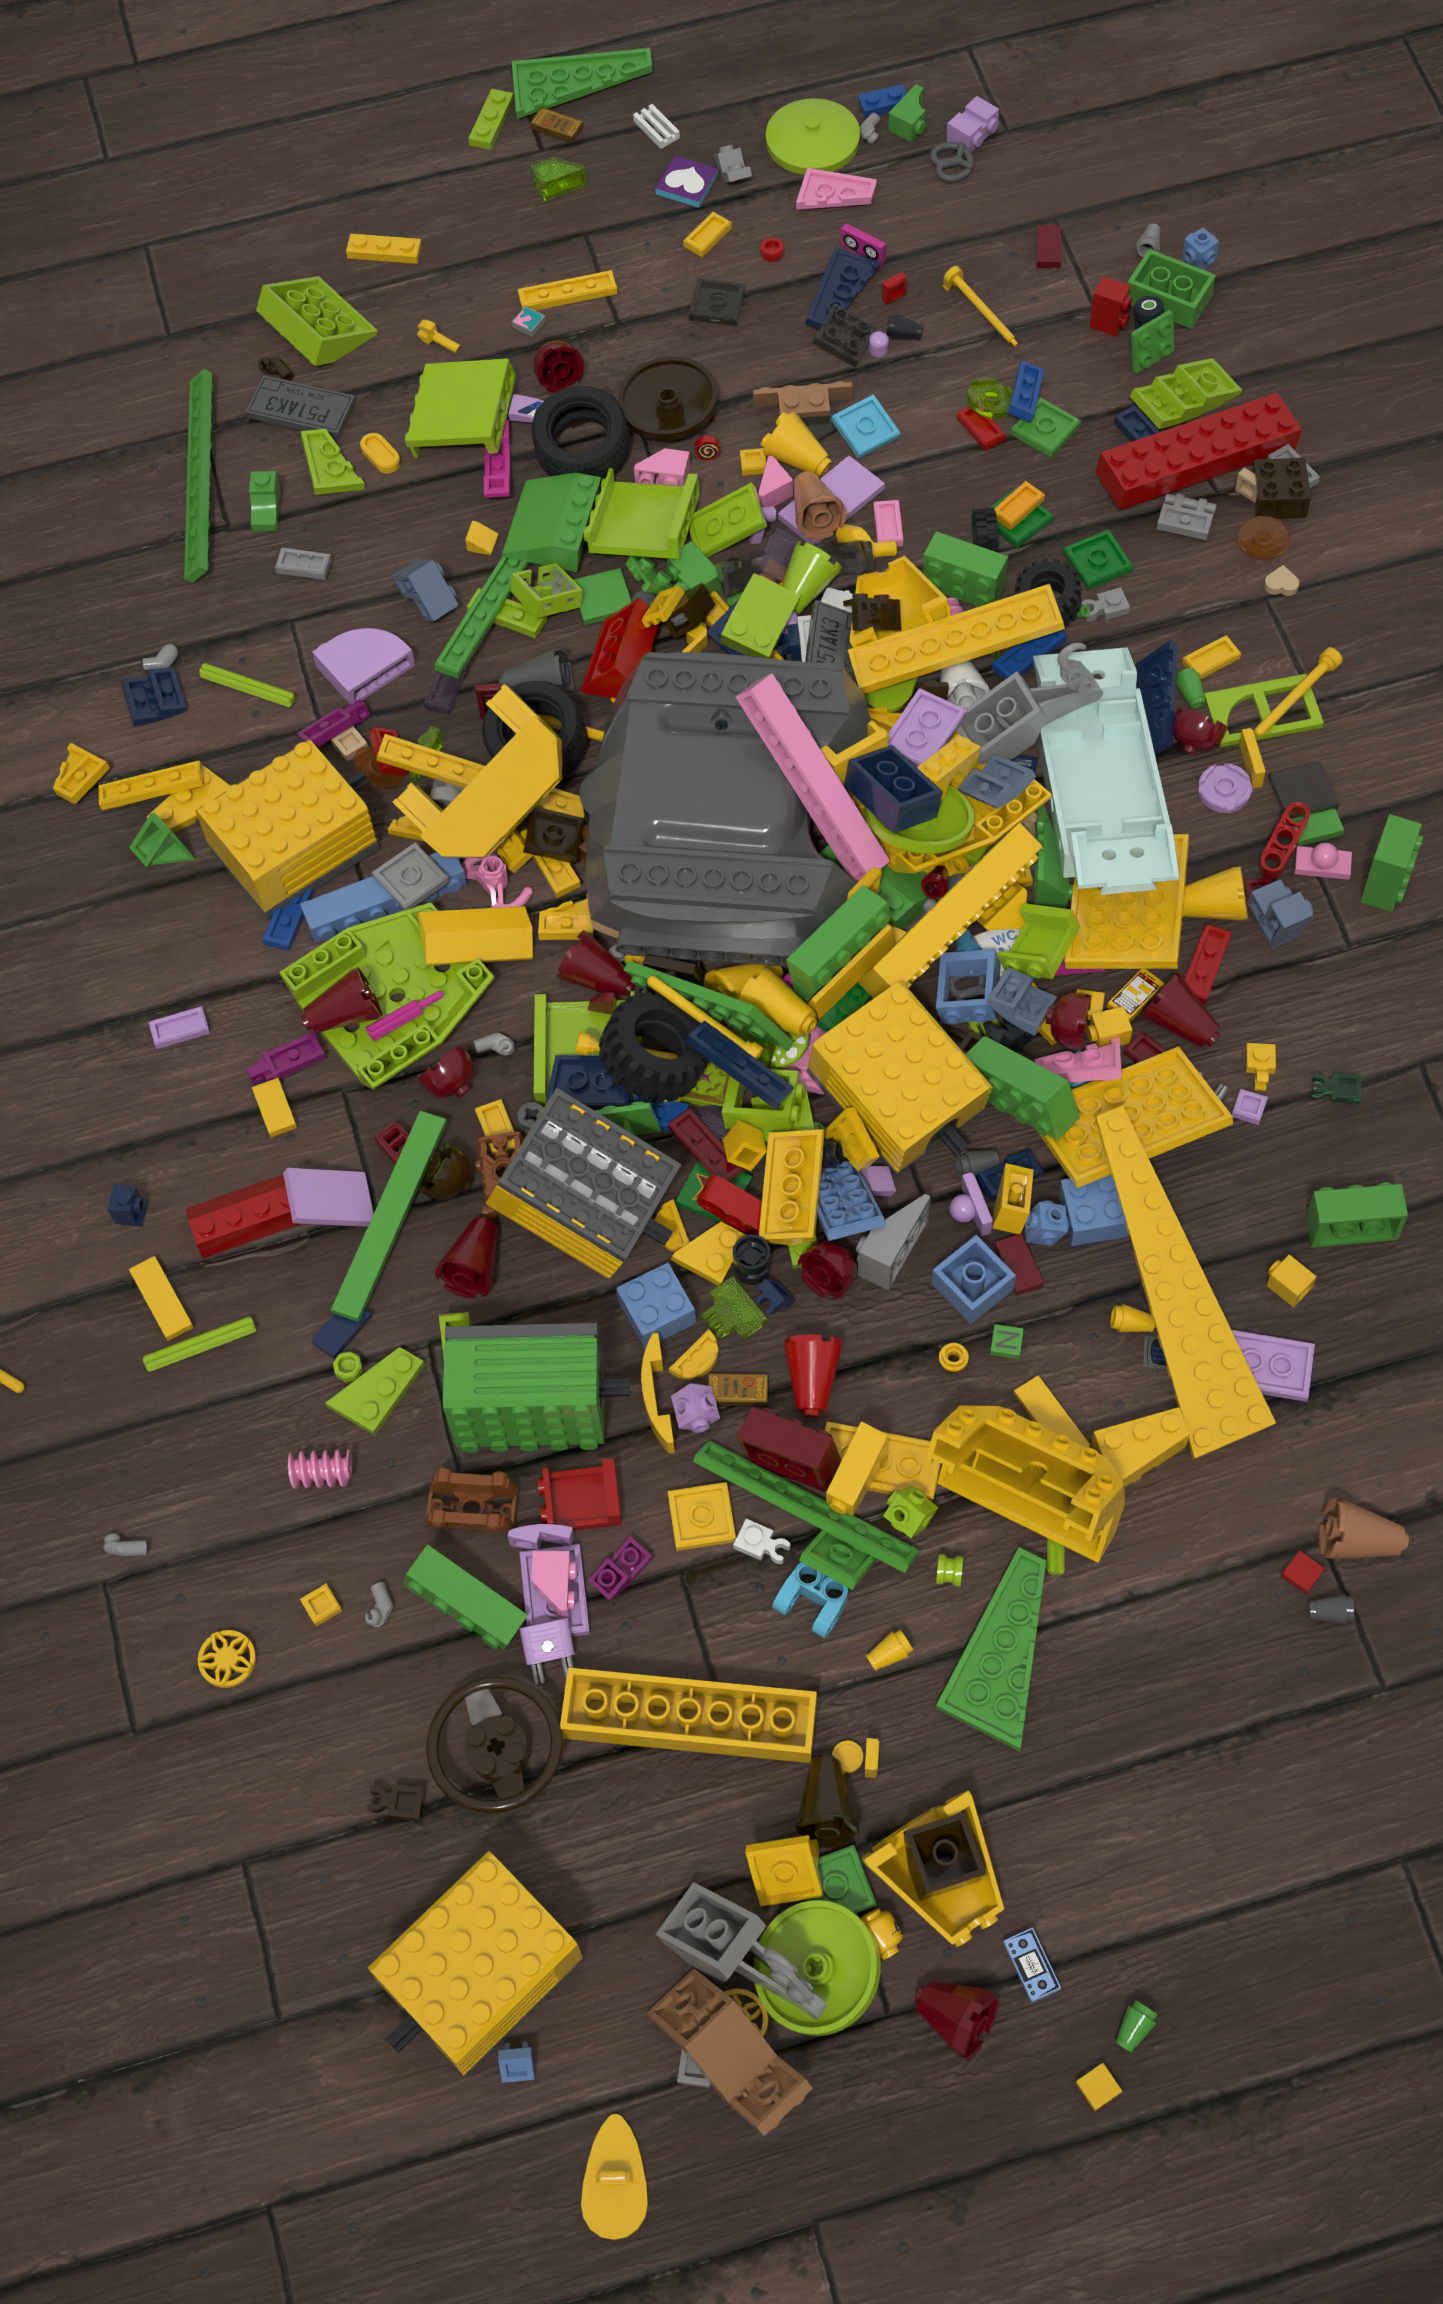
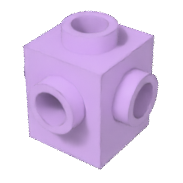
(695, 1407)

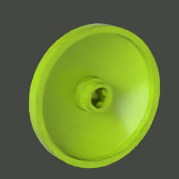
(812, 136)
(934, 836)
(831, 1953)

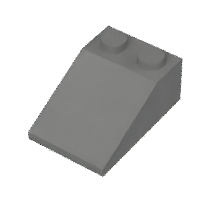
(888, 1247)

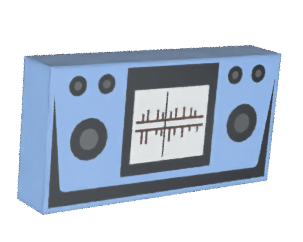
(1032, 1965)

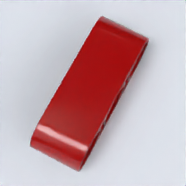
(1290, 830)
(731, 1204)

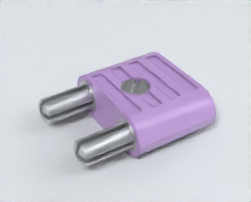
(545, 1643)

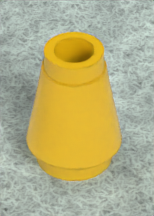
(1130, 1319)
(890, 1650)

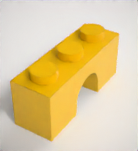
(951, 763)

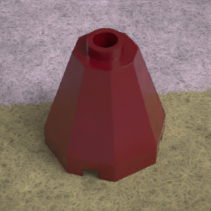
(957, 2014)

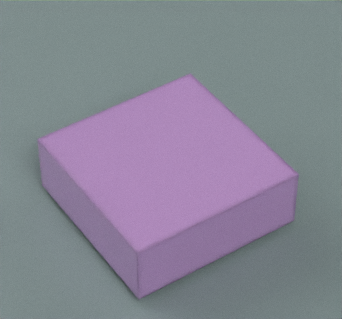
(1249, 1106)
(879, 1180)

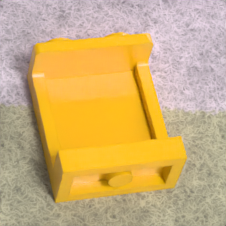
(876, 739)

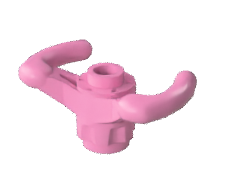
(494, 879)

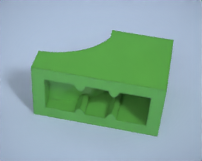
(907, 116)
(265, 500)

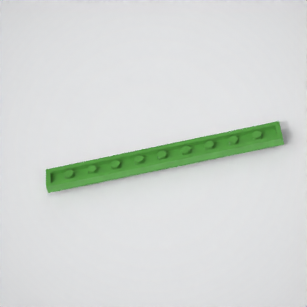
(198, 476)

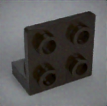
(1282, 488)

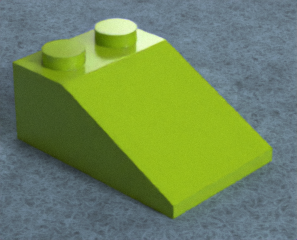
(759, 618)

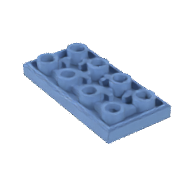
(846, 1203)

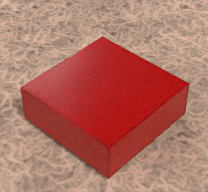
(894, 288)
(1303, 1572)

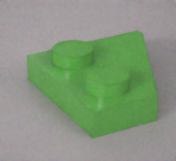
(644, 569)

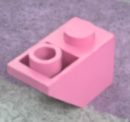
(664, 468)
(552, 1579)

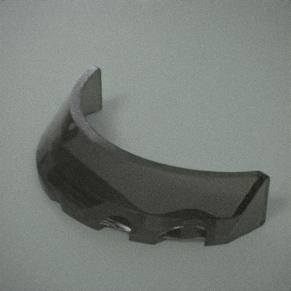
(853, 557)

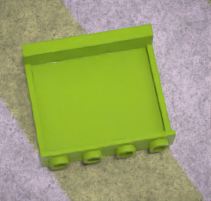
(461, 404)
(642, 518)
(557, 1034)

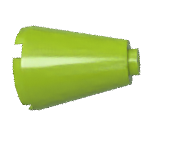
(809, 573)

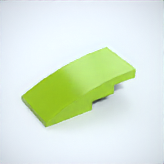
(1185, 393)

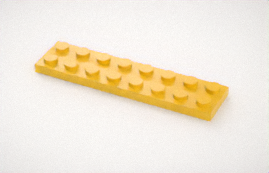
(956, 639)

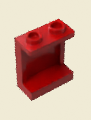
(581, 1497)

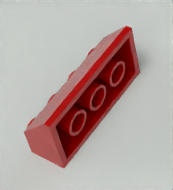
(618, 650)
(240, 1217)

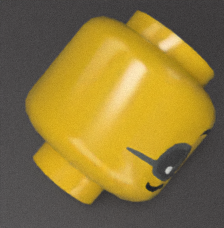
(885, 1931)

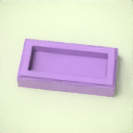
(179, 1027)

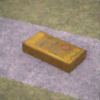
(557, 125)
(739, 1389)

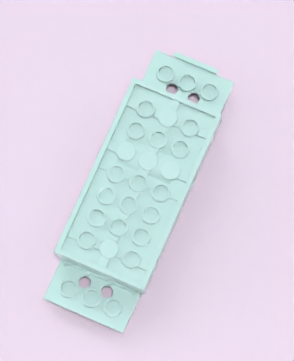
(1106, 782)

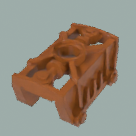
(489, 1167)
(471, 1489)

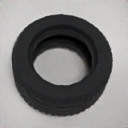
(574, 405)
(547, 700)

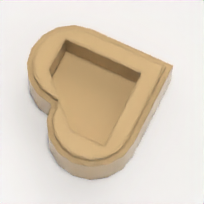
(1282, 582)

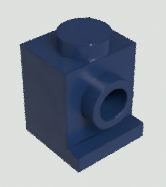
(127, 1205)

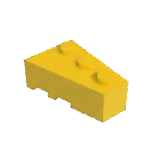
(1142, 1443)

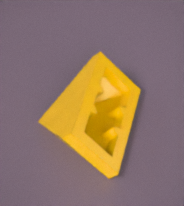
(1005, 910)

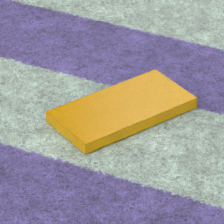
(903, 1465)

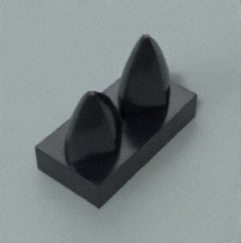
(1010, 1036)

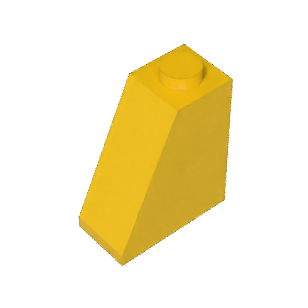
(857, 1469)

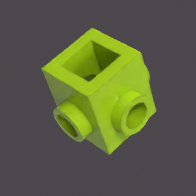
(909, 1511)

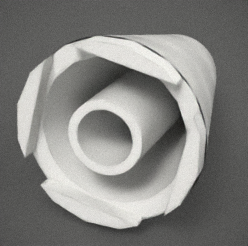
(964, 684)

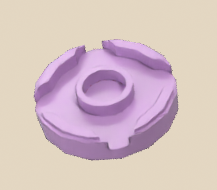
(1225, 788)

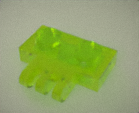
(733, 1310)

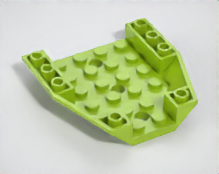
(393, 963)

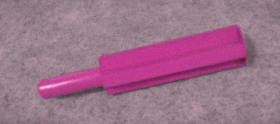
(400, 1016)

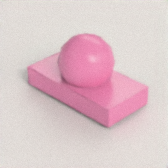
(1323, 861)

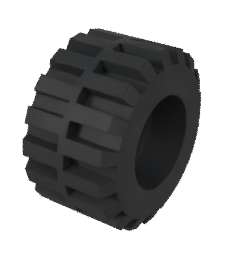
(1060, 579)

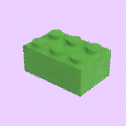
(1178, 284)
(965, 569)
(1392, 863)
(1356, 1215)

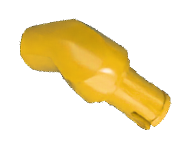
(879, 549)

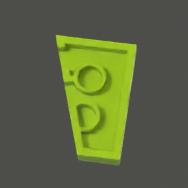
(326, 464)
(378, 1391)

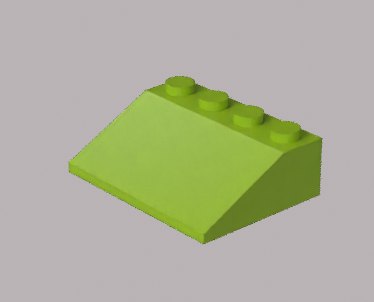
(314, 319)

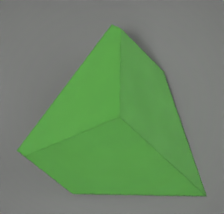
(158, 844)

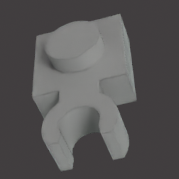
(1109, 604)

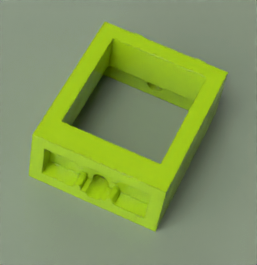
(761, 1118)

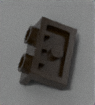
(876, 612)

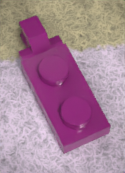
(334, 723)
(286, 1059)

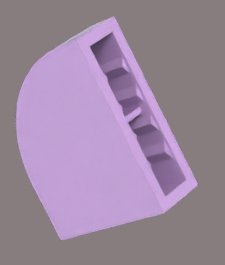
(363, 661)

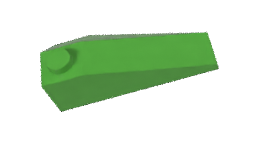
(1049, 884)

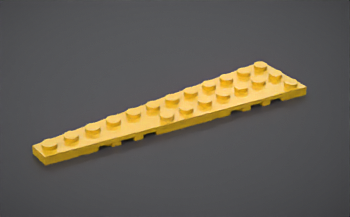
(1200, 1351)

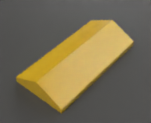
(475, 934)
(852, 972)
(791, 1186)

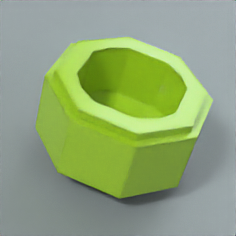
(347, 1367)

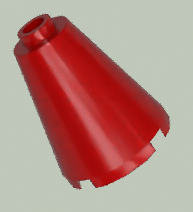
(812, 1371)

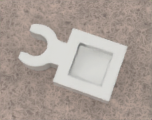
(757, 1540)

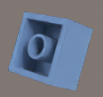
(1092, 1211)
(973, 1279)
(656, 1304)

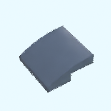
(997, 782)
(1020, 1001)

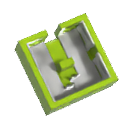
(552, 595)

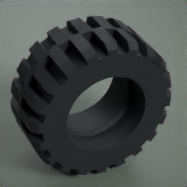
(638, 1069)

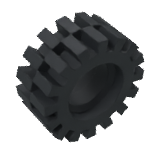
(985, 528)

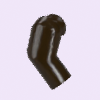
(275, 366)

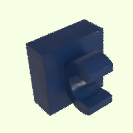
(791, 642)
(776, 1293)

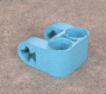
(815, 1592)

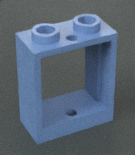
(962, 965)

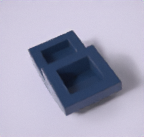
(991, 1178)

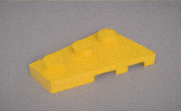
(180, 807)

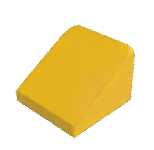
(481, 539)

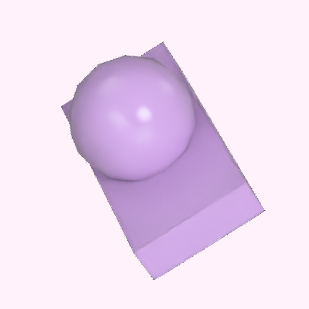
(971, 1205)

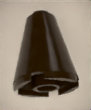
(826, 1805)

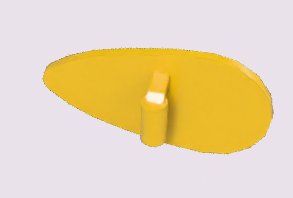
(614, 2182)

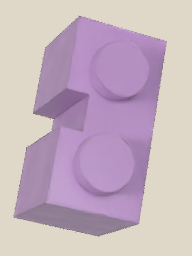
(974, 124)

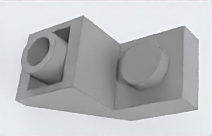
(731, 164)

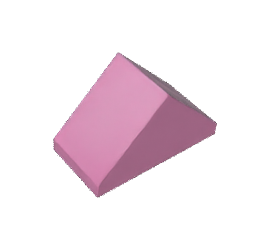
(775, 484)

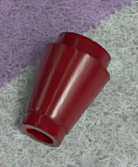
(935, 882)

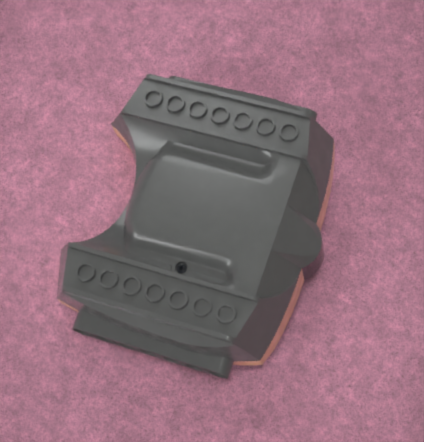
(695, 823)

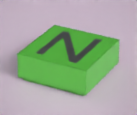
(1006, 1341)

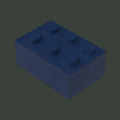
(892, 788)

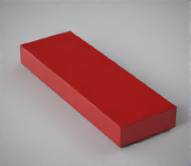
(1207, 960)

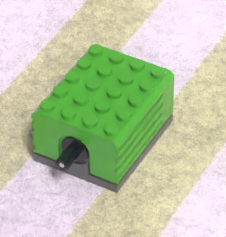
(526, 1386)

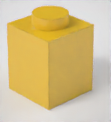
(1109, 1025)
(744, 1145)
(1290, 1280)

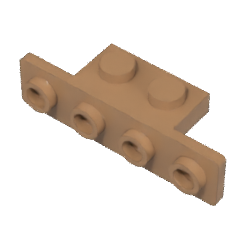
(803, 400)

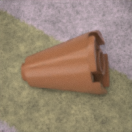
(816, 507)
(1359, 1533)

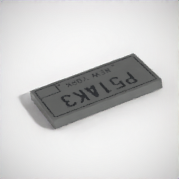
(300, 406)
(830, 636)

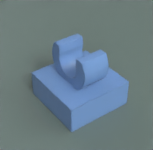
(516, 2063)

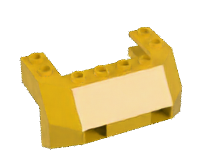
(499, 794)
(1030, 1476)

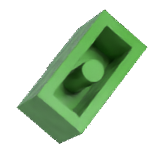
(693, 569)

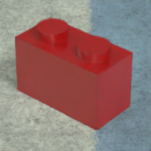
(1110, 306)

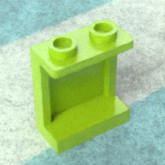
(1041, 941)

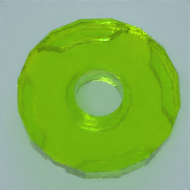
(979, 402)

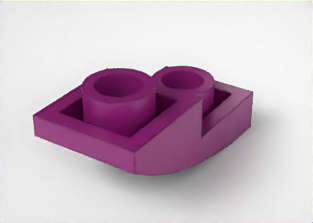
(621, 1569)

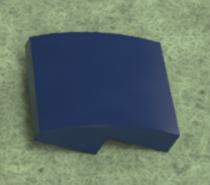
(153, 696)

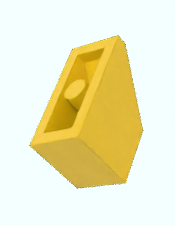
(1013, 1199)

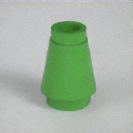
(1190, 686)
(1135, 2026)

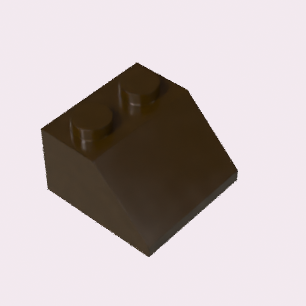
(942, 1856)

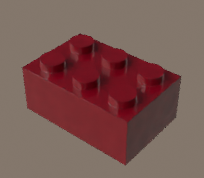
(789, 1448)

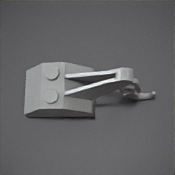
(1013, 714)
(716, 1937)

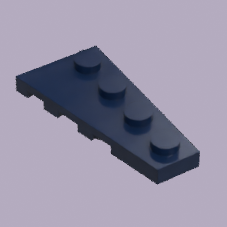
(841, 283)
(1157, 686)

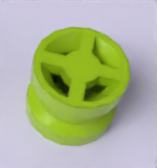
(949, 1570)

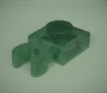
(1342, 1087)

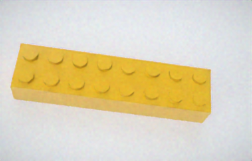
(954, 912)
(689, 1715)

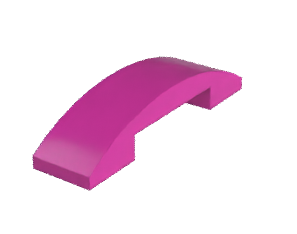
(498, 468)

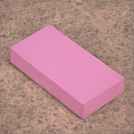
(888, 521)

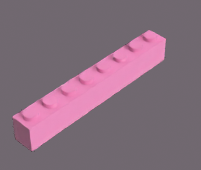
(812, 777)

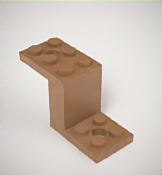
(729, 2051)

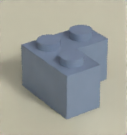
(426, 586)
(1280, 912)

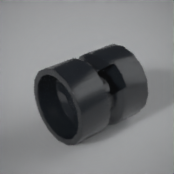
(751, 1259)

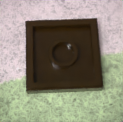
(553, 835)

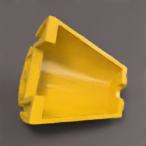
(919, 598)
(952, 1912)

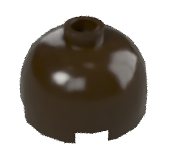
(447, 1174)

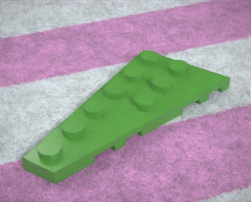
(566, 78)
(717, 1005)
(996, 1667)

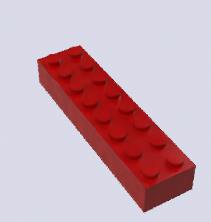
(1197, 450)

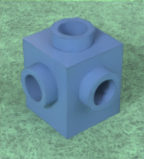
(1200, 249)
(1046, 1223)

